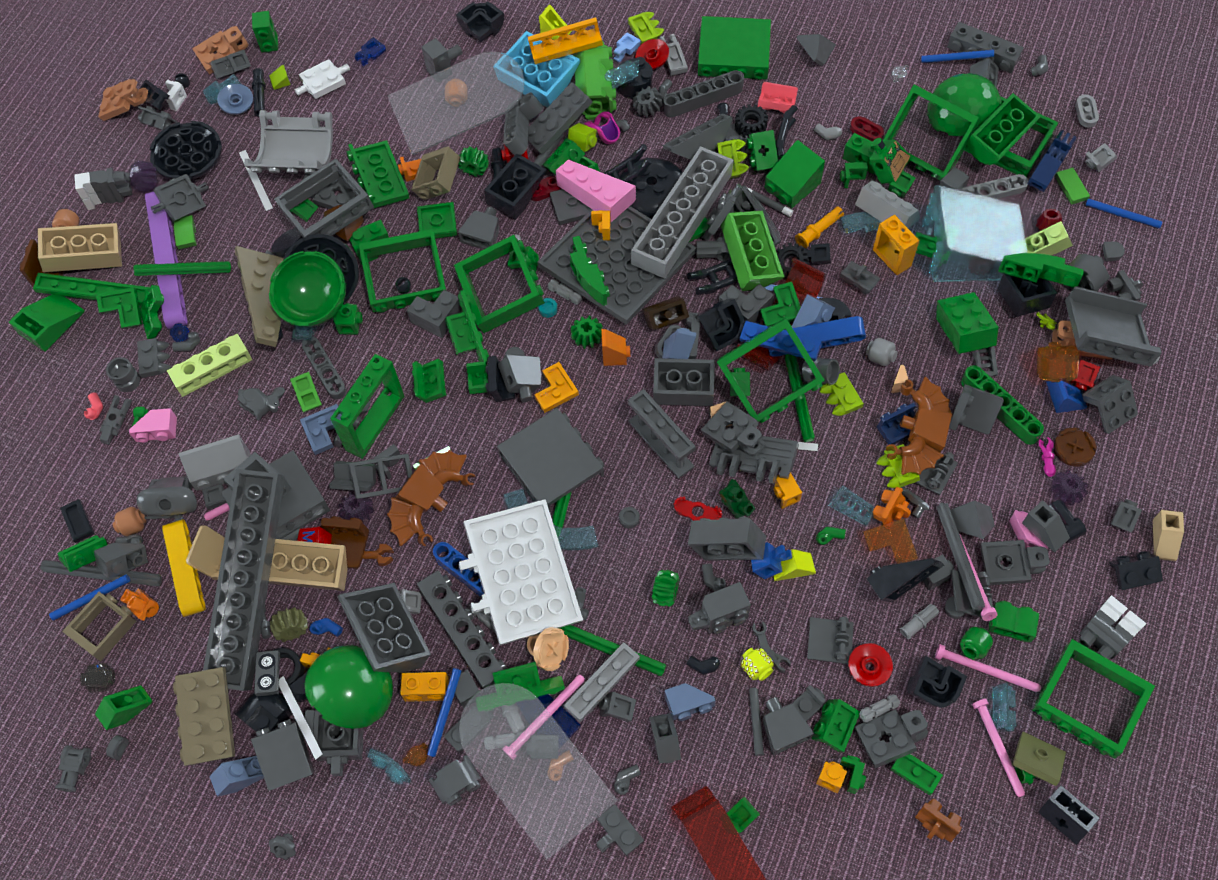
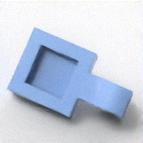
(626, 44)

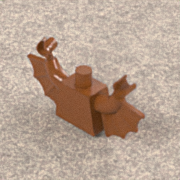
(927, 428)
(422, 492)

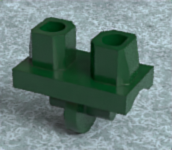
(736, 500)

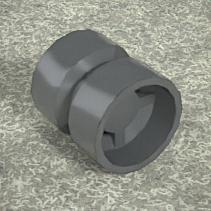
(827, 367)
(123, 374)

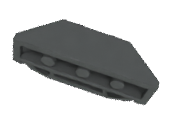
(704, 135)
(747, 202)

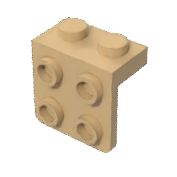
(206, 552)

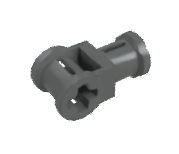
(72, 765)

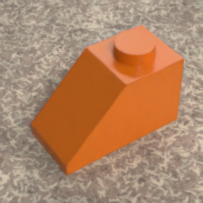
(614, 349)

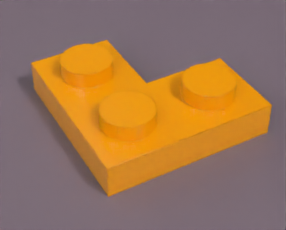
(560, 388)

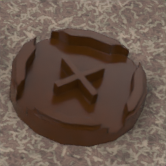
(1074, 447)

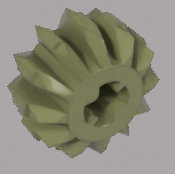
(288, 624)

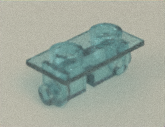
(623, 73)
(1003, 698)

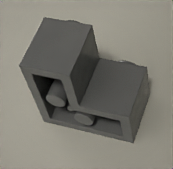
(750, 304)
(432, 316)

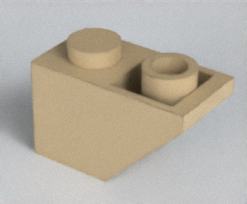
(1168, 534)

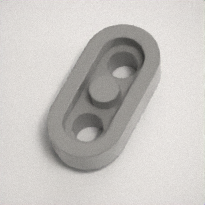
(1089, 114)

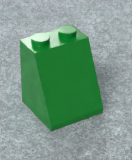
(795, 175)

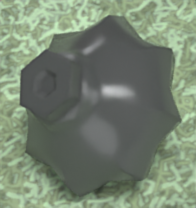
(282, 846)

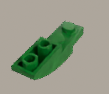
(1035, 266)
(587, 273)

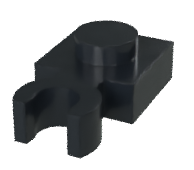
(819, 254)

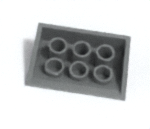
(385, 629)

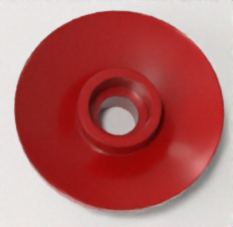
(653, 48)
(873, 655)

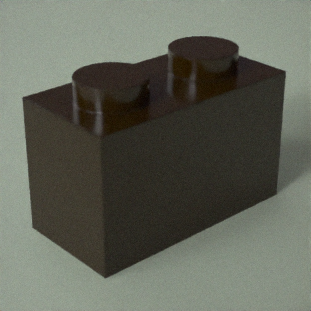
(665, 313)

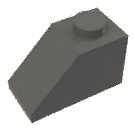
(665, 738)

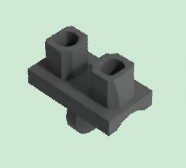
(860, 277)
(1126, 286)

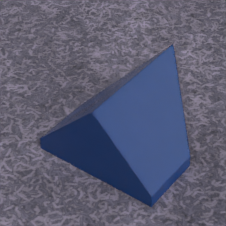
(1065, 397)

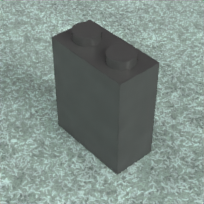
(282, 754)

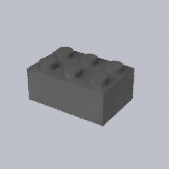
(683, 382)
(727, 539)

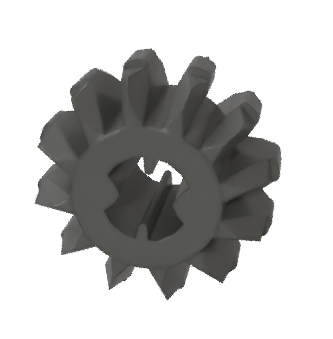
(647, 101)

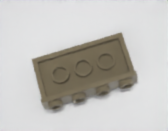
(204, 716)

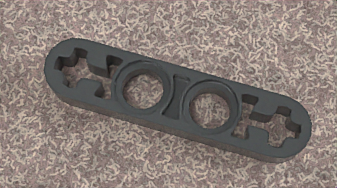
(323, 368)

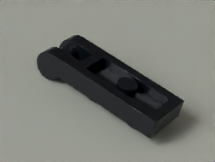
(155, 95)

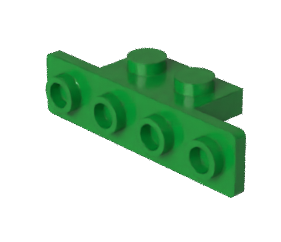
(464, 331)
(528, 678)

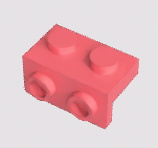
(777, 96)

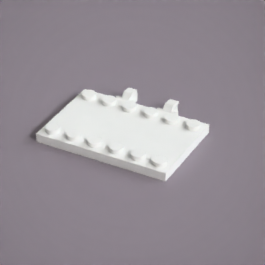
(521, 572)

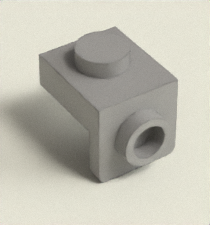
(1100, 157)

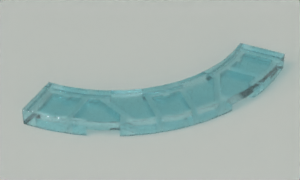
(568, 538)

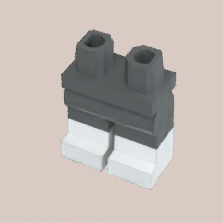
(102, 187)
(1104, 636)

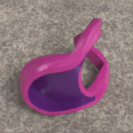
(608, 132)

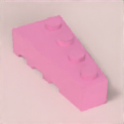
(596, 188)

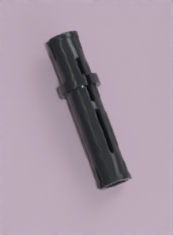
(258, 86)

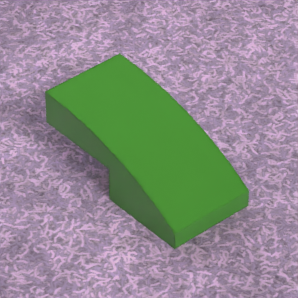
(185, 232)
(306, 392)

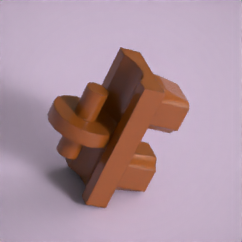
(938, 823)

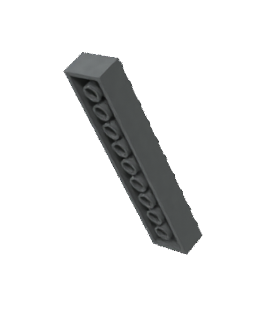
(244, 576)

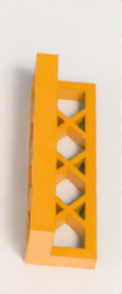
(566, 43)

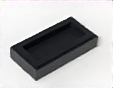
(77, 521)

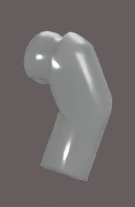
(828, 133)

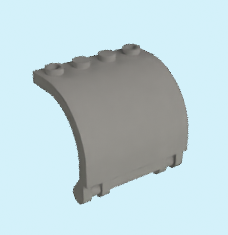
(293, 143)

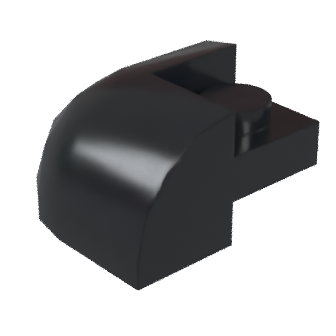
(480, 20)
(722, 323)
(936, 683)
(264, 711)

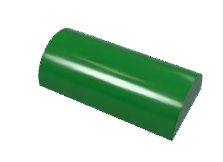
(1002, 130)

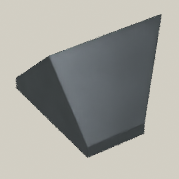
(817, 47)
(974, 519)

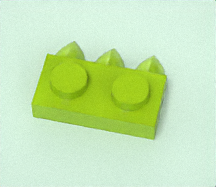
(644, 27)
(730, 150)
(842, 394)
(894, 469)

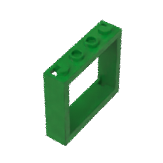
(903, 112)
(1018, 164)
(396, 244)
(512, 310)
(796, 395)
(361, 440)
(1107, 669)

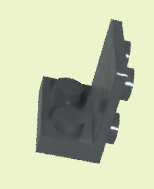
(1114, 400)
(976, 410)

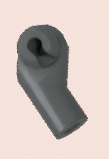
(580, 596)

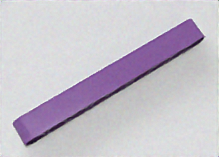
(165, 252)

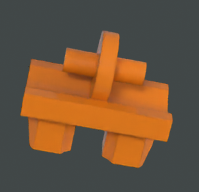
(895, 508)
(140, 603)

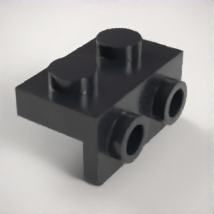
(496, 384)
(1137, 570)

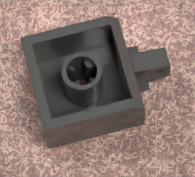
(721, 610)
(340, 750)

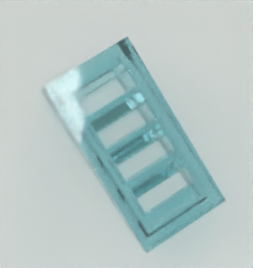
(842, 507)

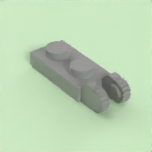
(676, 61)

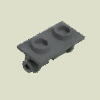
(150, 115)

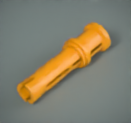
(814, 231)

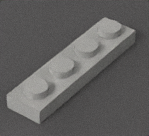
(601, 682)

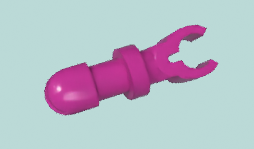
(1048, 457)

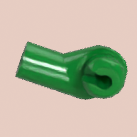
(828, 534)

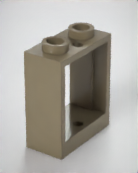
(443, 160)
(88, 614)

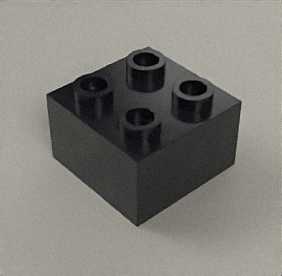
(1025, 295)

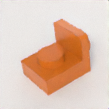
(409, 169)

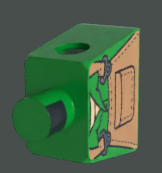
(888, 160)

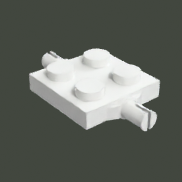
(322, 79)

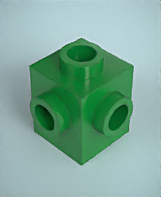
(348, 319)

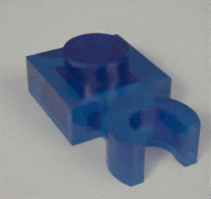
(371, 49)

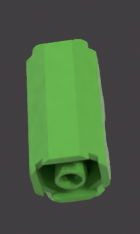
(592, 81)

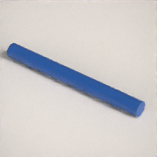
(958, 56)
(1123, 213)
(88, 597)
(445, 708)

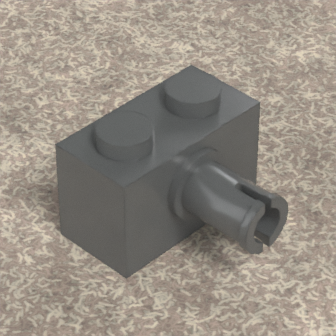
(437, 57)

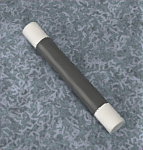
(771, 203)

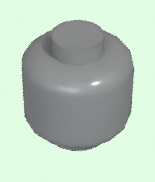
(881, 351)

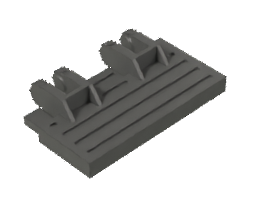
(776, 455)

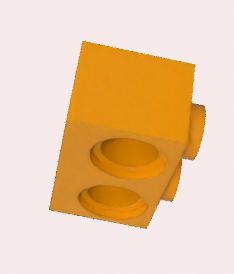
(424, 686)

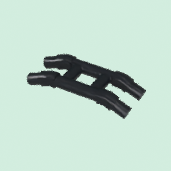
(786, 124)
(628, 163)
(711, 272)

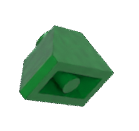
(122, 707)

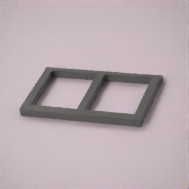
(381, 473)

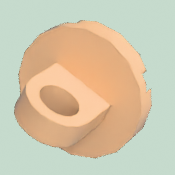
(549, 648)

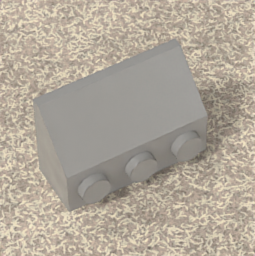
(884, 204)
(213, 461)

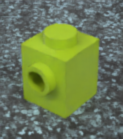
(583, 136)

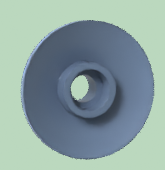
(235, 93)

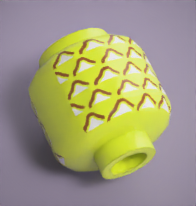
(757, 664)

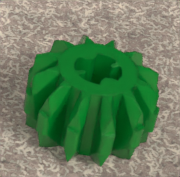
(473, 161)
(586, 332)
(665, 588)

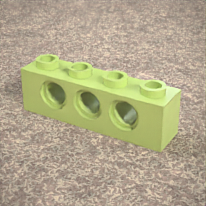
(219, 365)

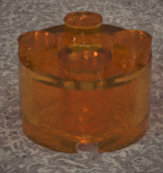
(1057, 362)

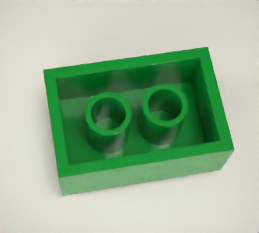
(967, 323)

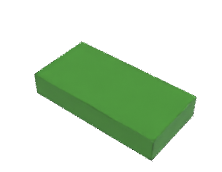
(1072, 186)

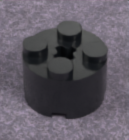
(643, 80)

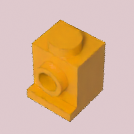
(787, 490)
(831, 776)

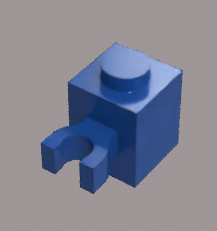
(771, 562)

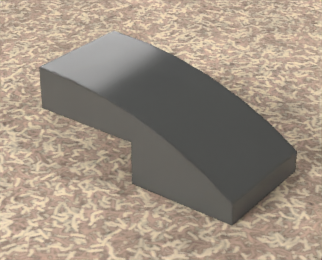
(230, 64)

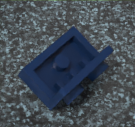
(890, 424)

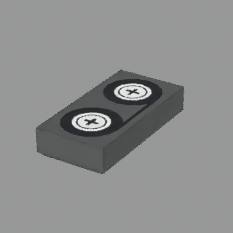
(267, 673)

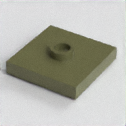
(1039, 758)

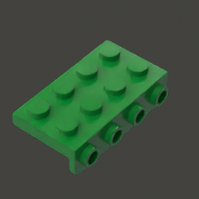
(378, 173)

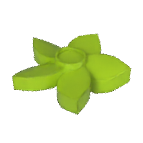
(1045, 320)

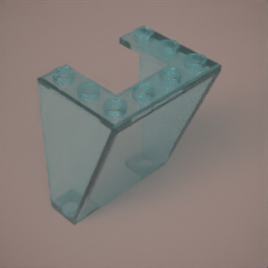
(971, 235)

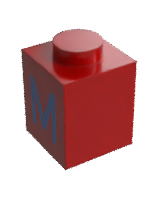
(314, 535)

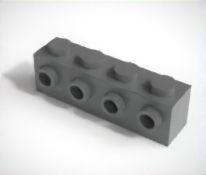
(970, 39)

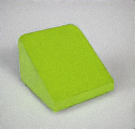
(279, 78)

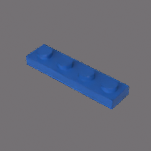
(782, 341)

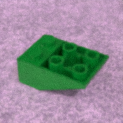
(46, 320)

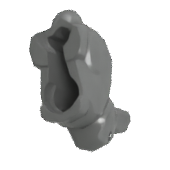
(258, 403)

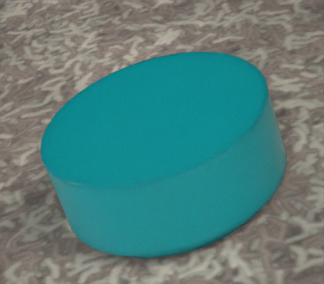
(549, 308)

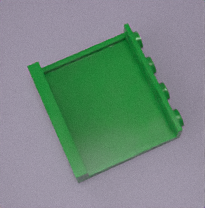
(734, 45)

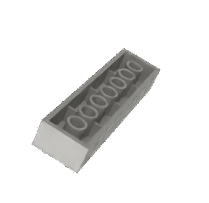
(681, 212)

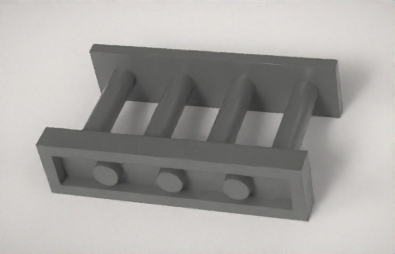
(661, 433)

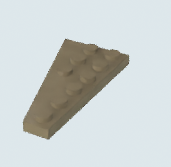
(256, 275)

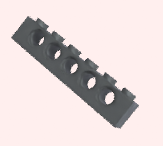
(430, 589)

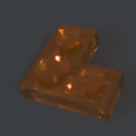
(894, 535)

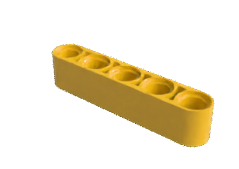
(185, 577)

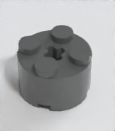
(1094, 273)
(455, 780)

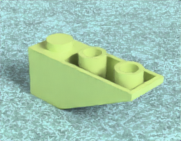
(1049, 241)

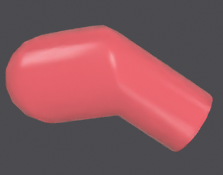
(96, 408)

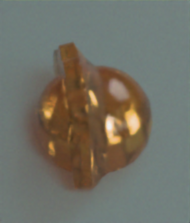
(416, 755)

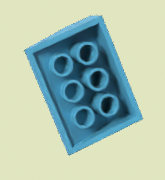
(543, 79)

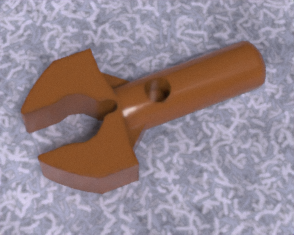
(382, 561)

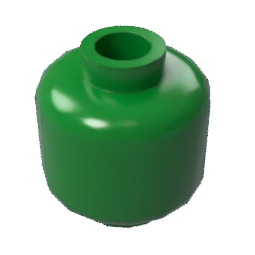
(976, 643)

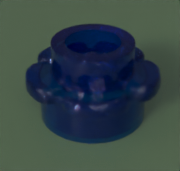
(179, 337)

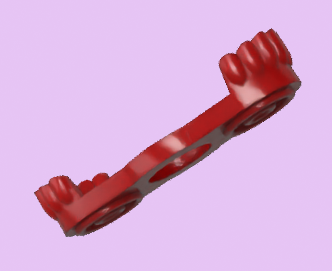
(684, 508)

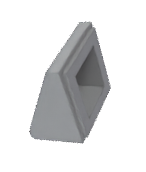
(412, 600)

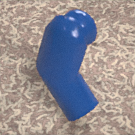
(325, 625)

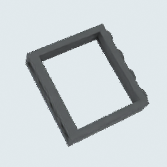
(315, 182)

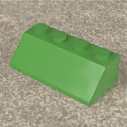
(751, 249)

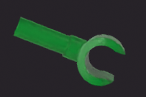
(139, 412)

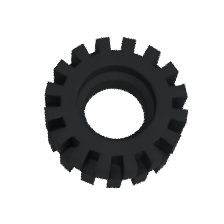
(750, 113)
(788, 251)

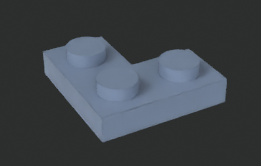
(317, 427)

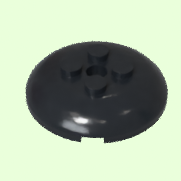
(185, 149)
(648, 196)
(334, 249)

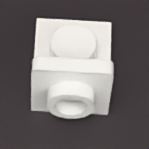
(176, 93)

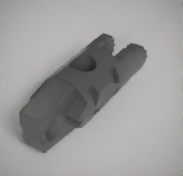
(113, 420)

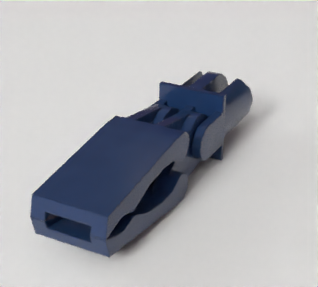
(1051, 162)

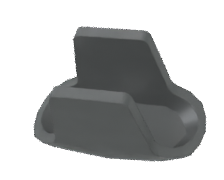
(168, 488)

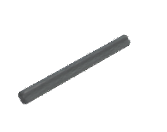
(960, 556)
(93, 572)

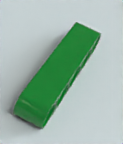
(1011, 407)

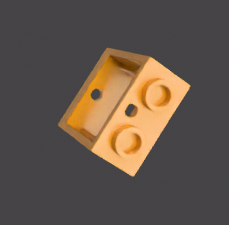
(894, 246)

